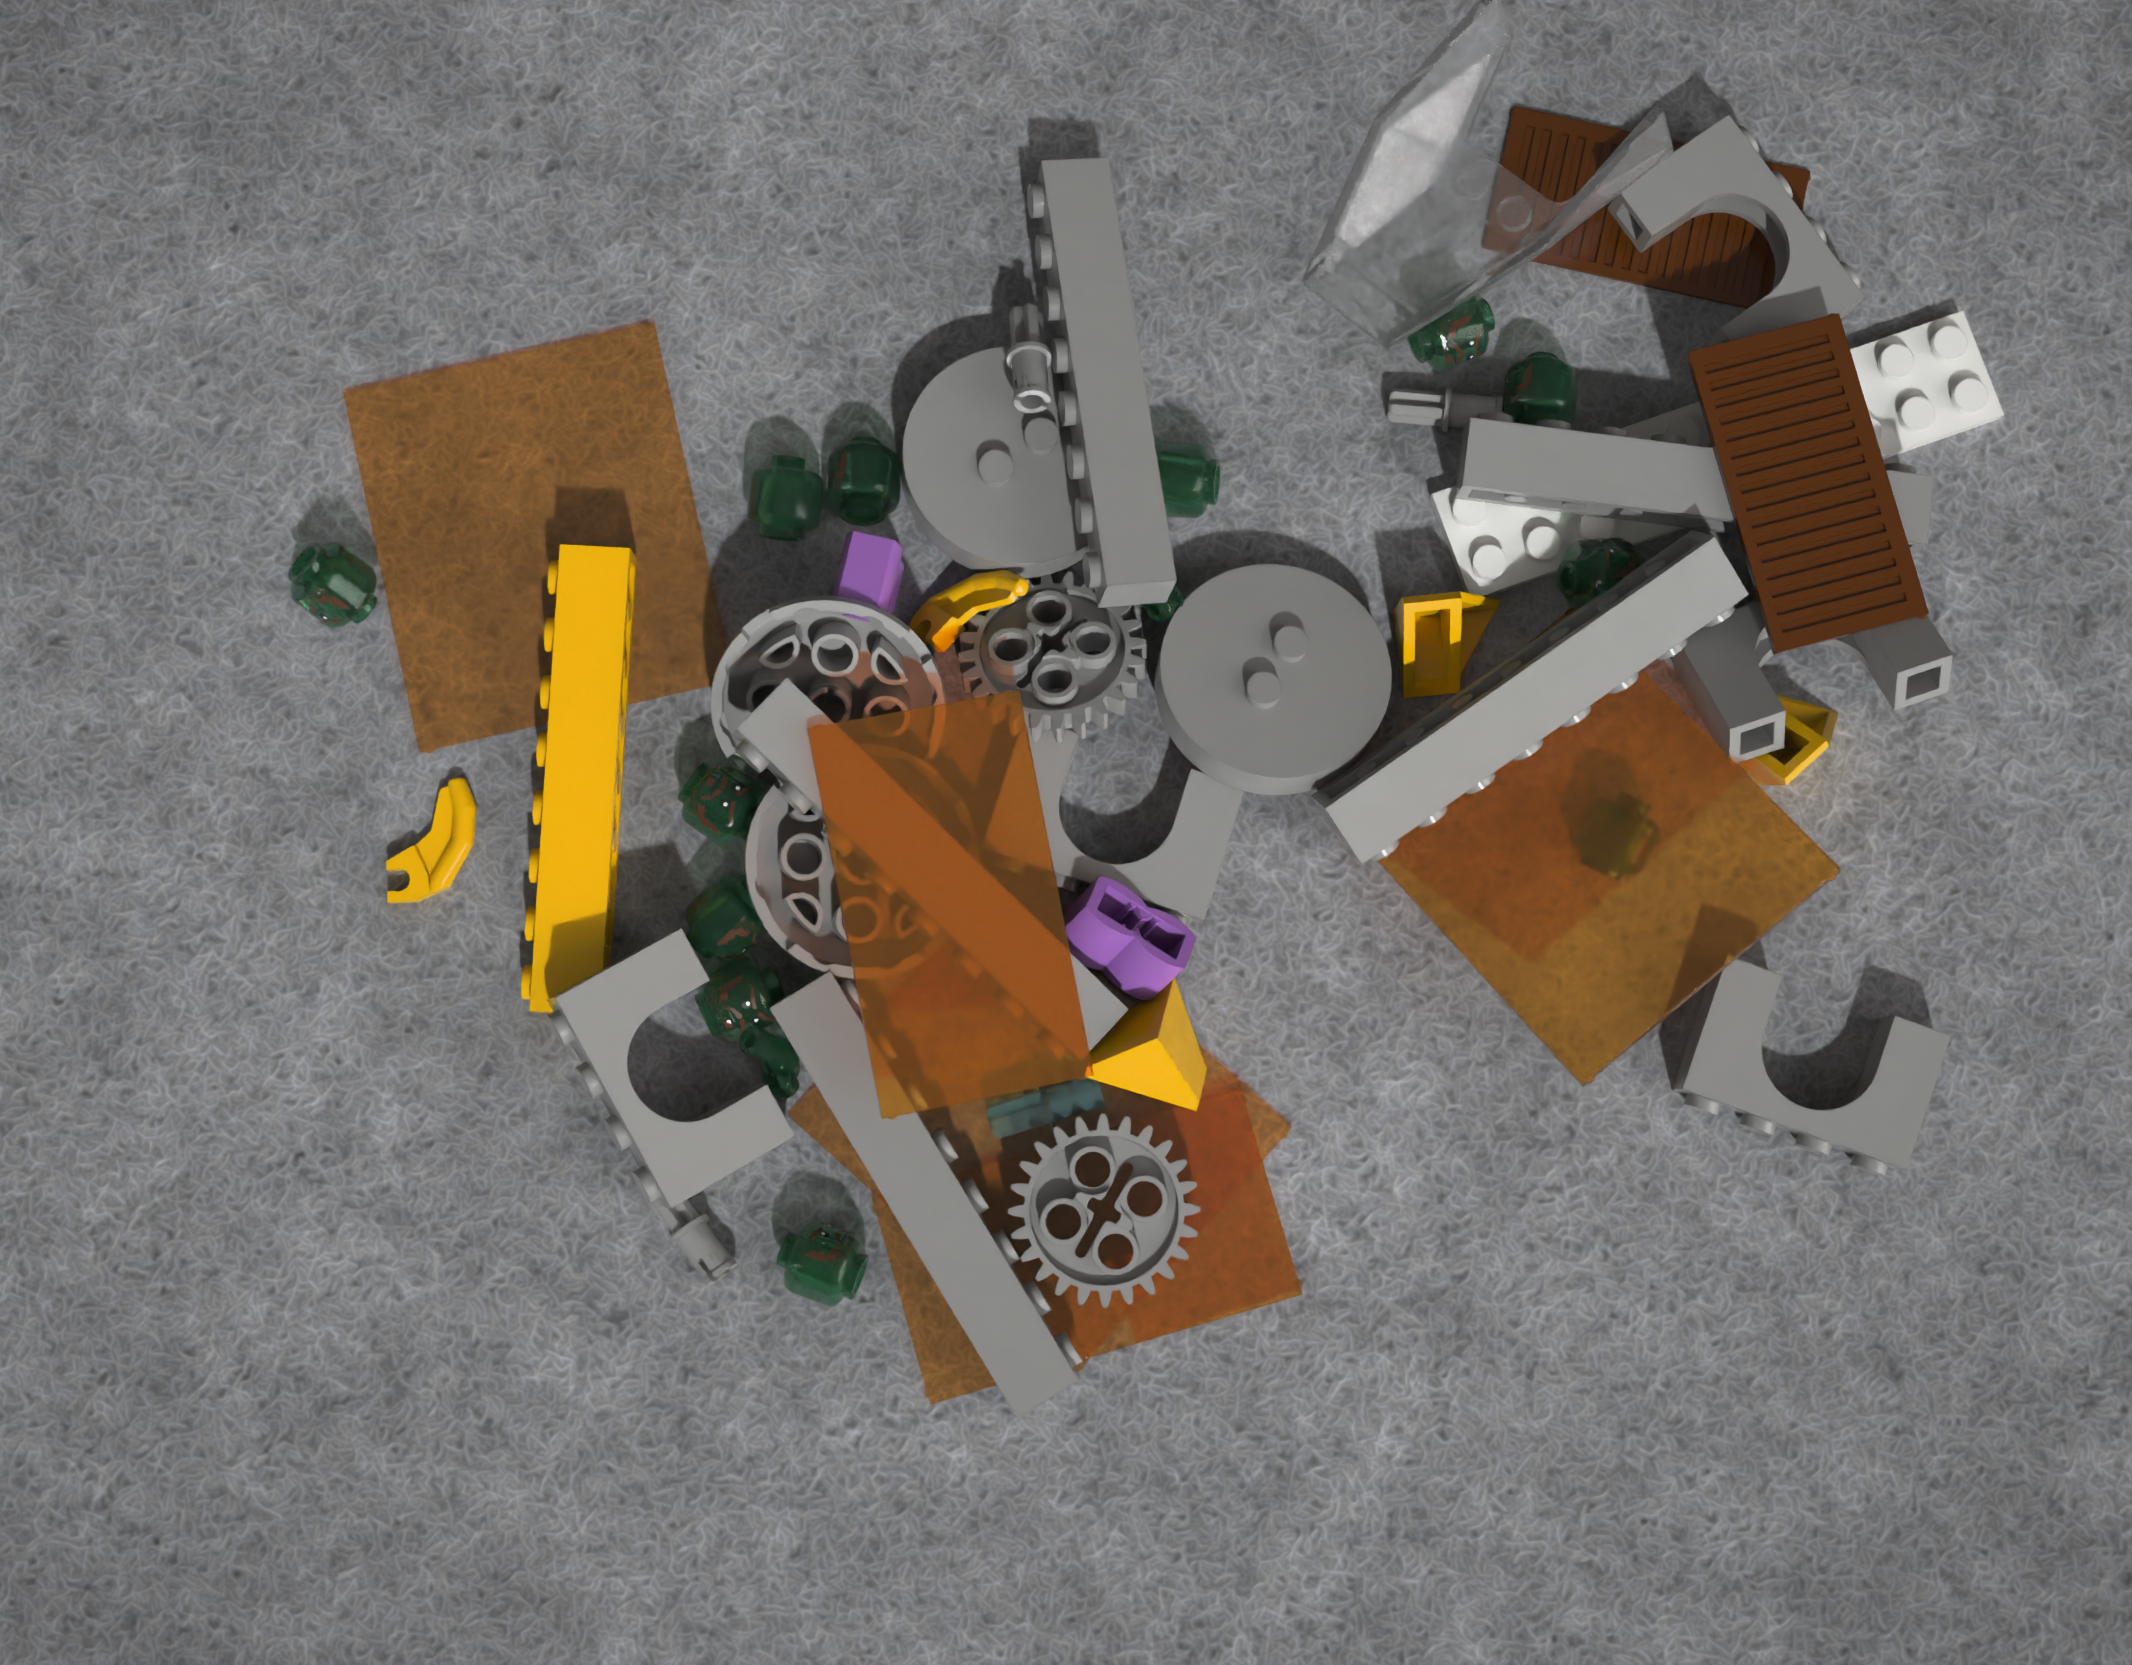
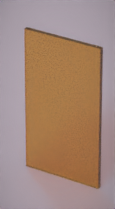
(949, 903)
(1231, 1266)

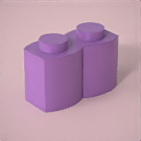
(870, 571)
(1125, 939)

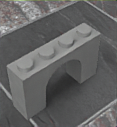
(1727, 175)
(1742, 709)
(1177, 874)
(600, 1021)
(1873, 1123)

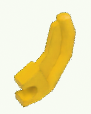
(943, 615)
(441, 853)

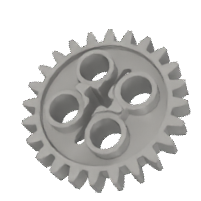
(1056, 656)
(1152, 1236)

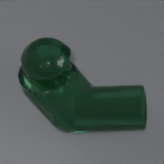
(777, 1058)

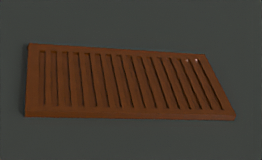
(1704, 258)
(1806, 484)

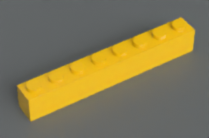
(582, 769)

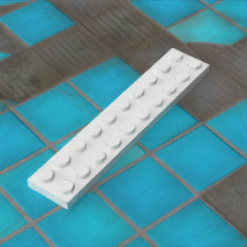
(1916, 392)

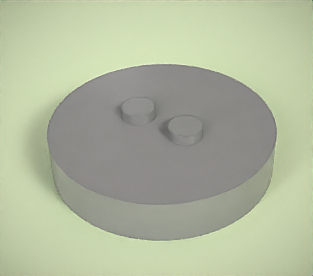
(988, 477)
(1272, 679)

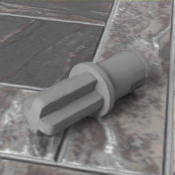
(1029, 359)
(1439, 408)
(695, 1240)

